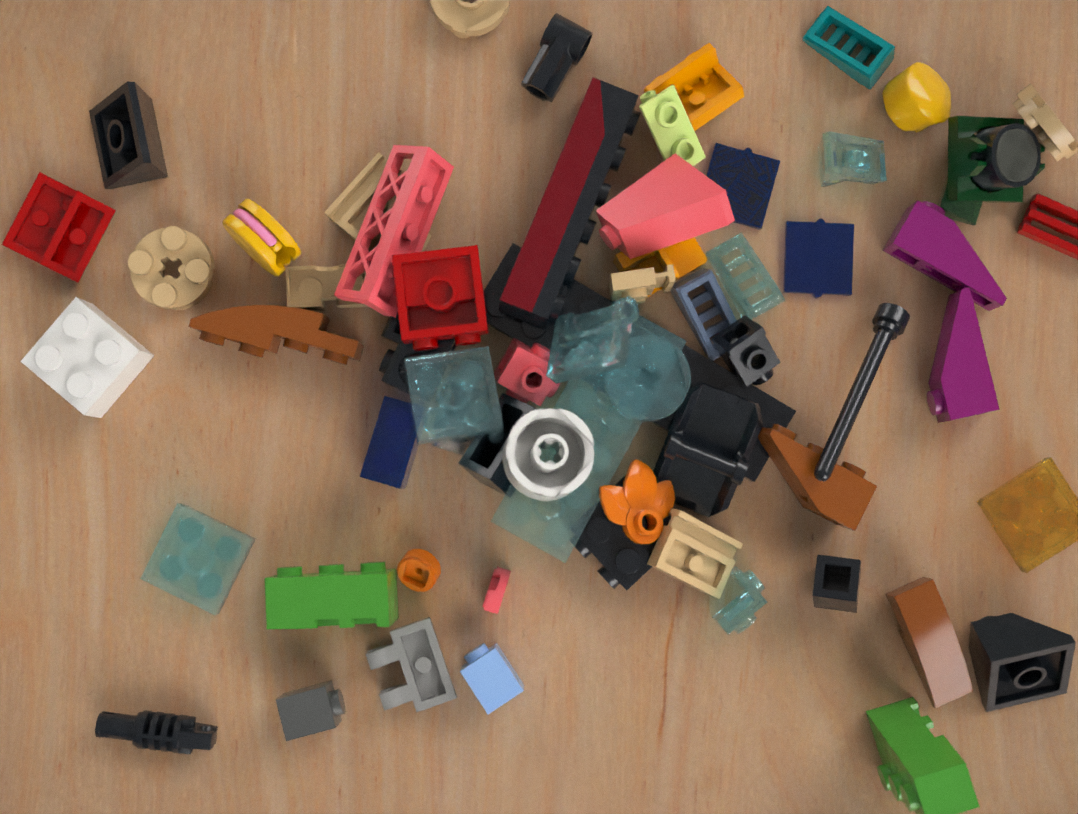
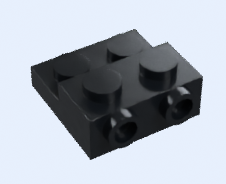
(621, 558)

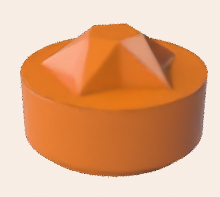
(418, 570)

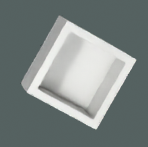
(87, 358)

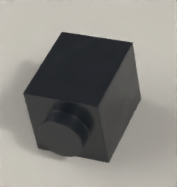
(837, 583)

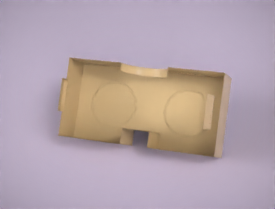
(313, 285)

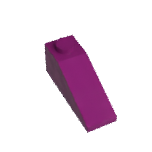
(940, 251)
(960, 369)

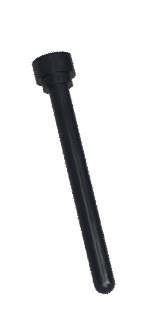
(888, 323)

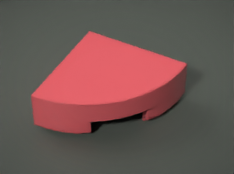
(496, 590)

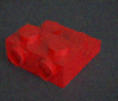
(440, 297)

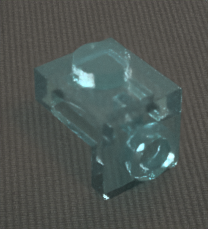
(740, 611)

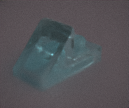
(850, 159)

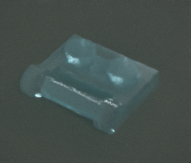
(593, 350)

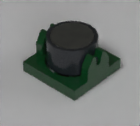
(998, 159)

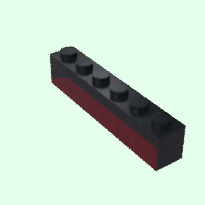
(568, 203)

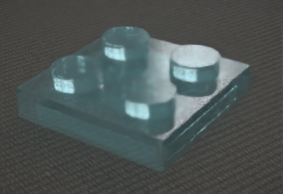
(453, 395)
(198, 558)

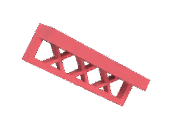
(401, 228)

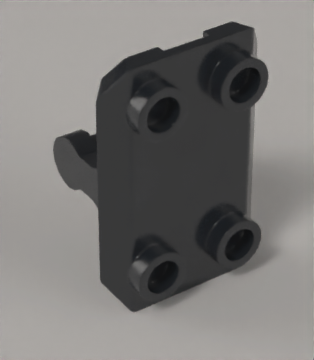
(709, 448)

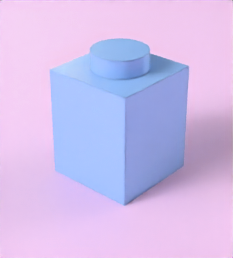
(491, 676)

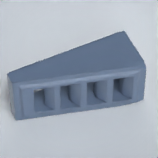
(687, 306)

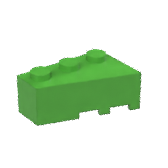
(331, 597)
(916, 765)

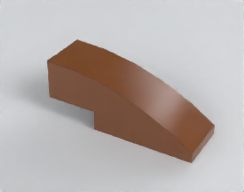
(931, 640)

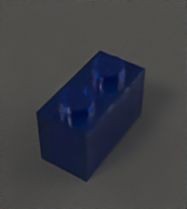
(391, 445)

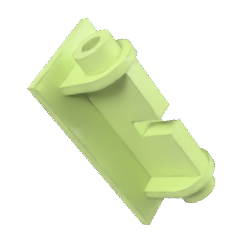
(671, 125)

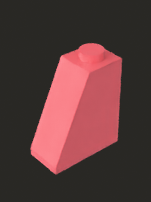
(664, 209)

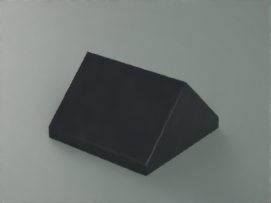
(127, 138)

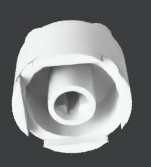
(548, 429)

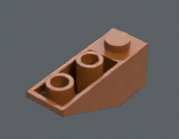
(838, 499)

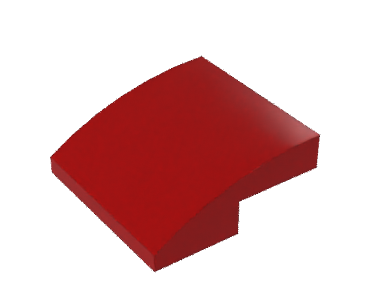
(59, 227)

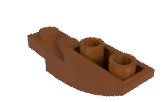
(263, 326)

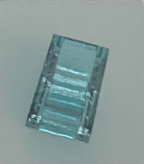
(757, 269)

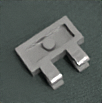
(422, 666)

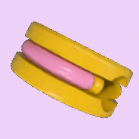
(261, 237)

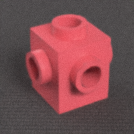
(516, 365)

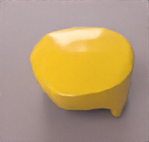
(917, 98)

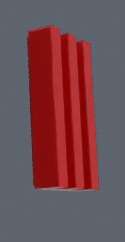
(1040, 236)

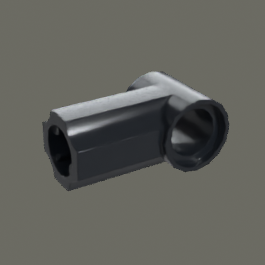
(560, 49)

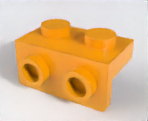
(702, 86)

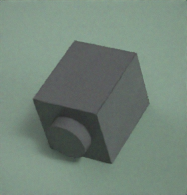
(310, 710)

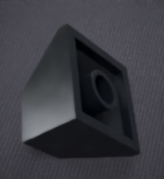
(1019, 660)

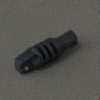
(157, 731)

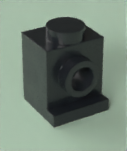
(747, 351)

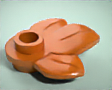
(638, 498)

